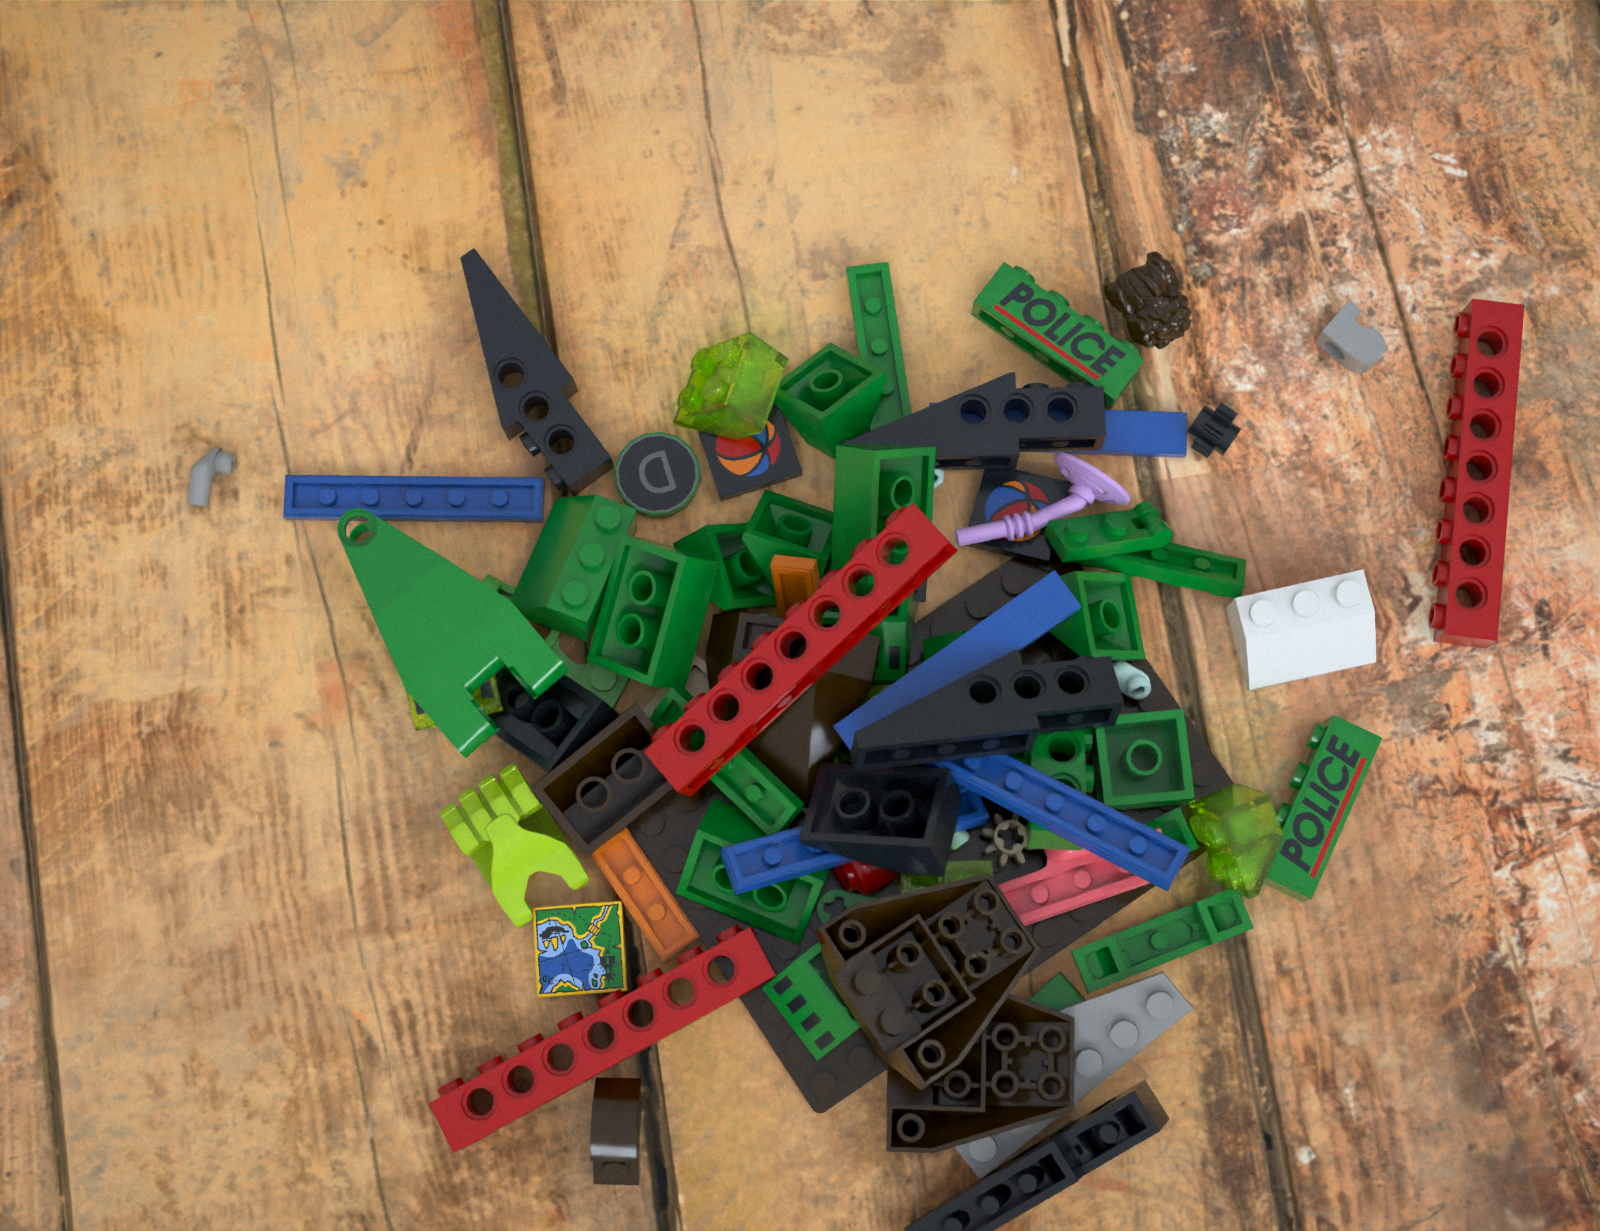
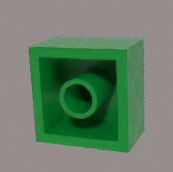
(1143, 761)

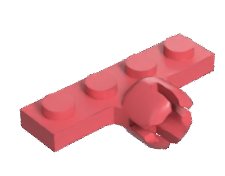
(1067, 883)

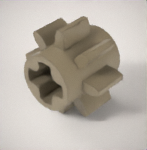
(997, 844)

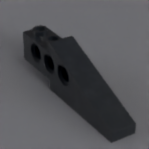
(515, 346)
(995, 439)
(957, 727)
(1050, 1164)

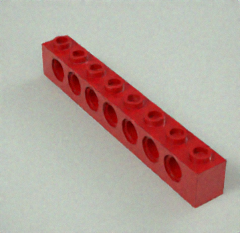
(1501, 328)
(824, 648)
(466, 1125)

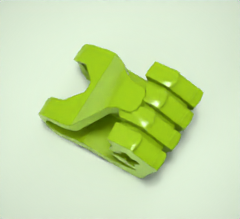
(511, 839)

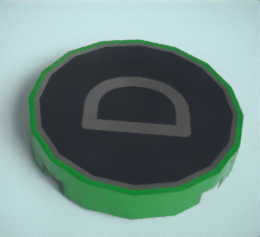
(657, 474)

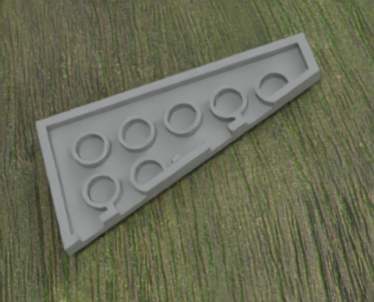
(1106, 1036)

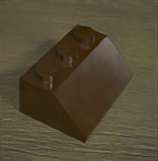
(604, 782)

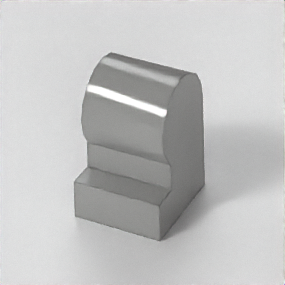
(1351, 343)

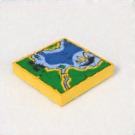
(580, 949)

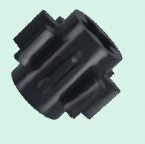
(1214, 430)

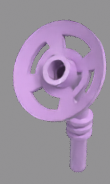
(1087, 485)

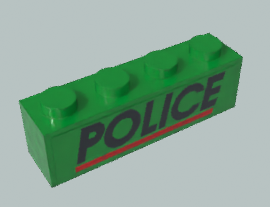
(1055, 333)
(1319, 804)

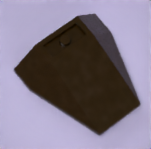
(805, 730)
(927, 970)
(1007, 1080)

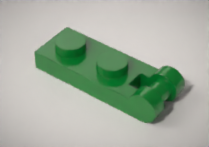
(1109, 533)

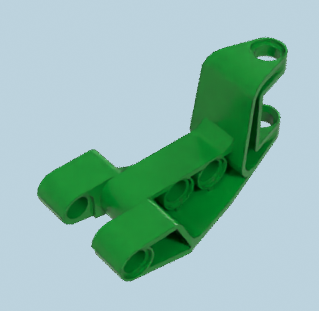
(444, 629)

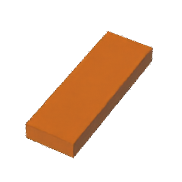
(645, 895)

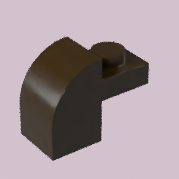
(616, 1131)

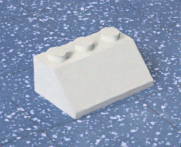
(1304, 630)

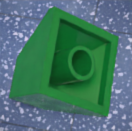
(831, 397)
(789, 529)
(739, 578)
(1106, 619)

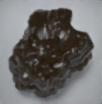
(1150, 302)

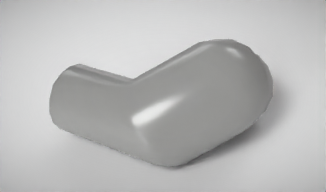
(204, 471)

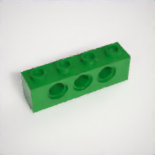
(1072, 773)

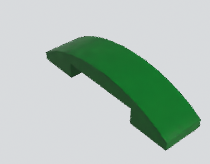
(1161, 940)

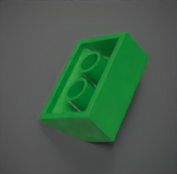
(870, 486)
(573, 563)
(652, 612)
(777, 908)

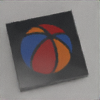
(753, 460)
(1013, 492)

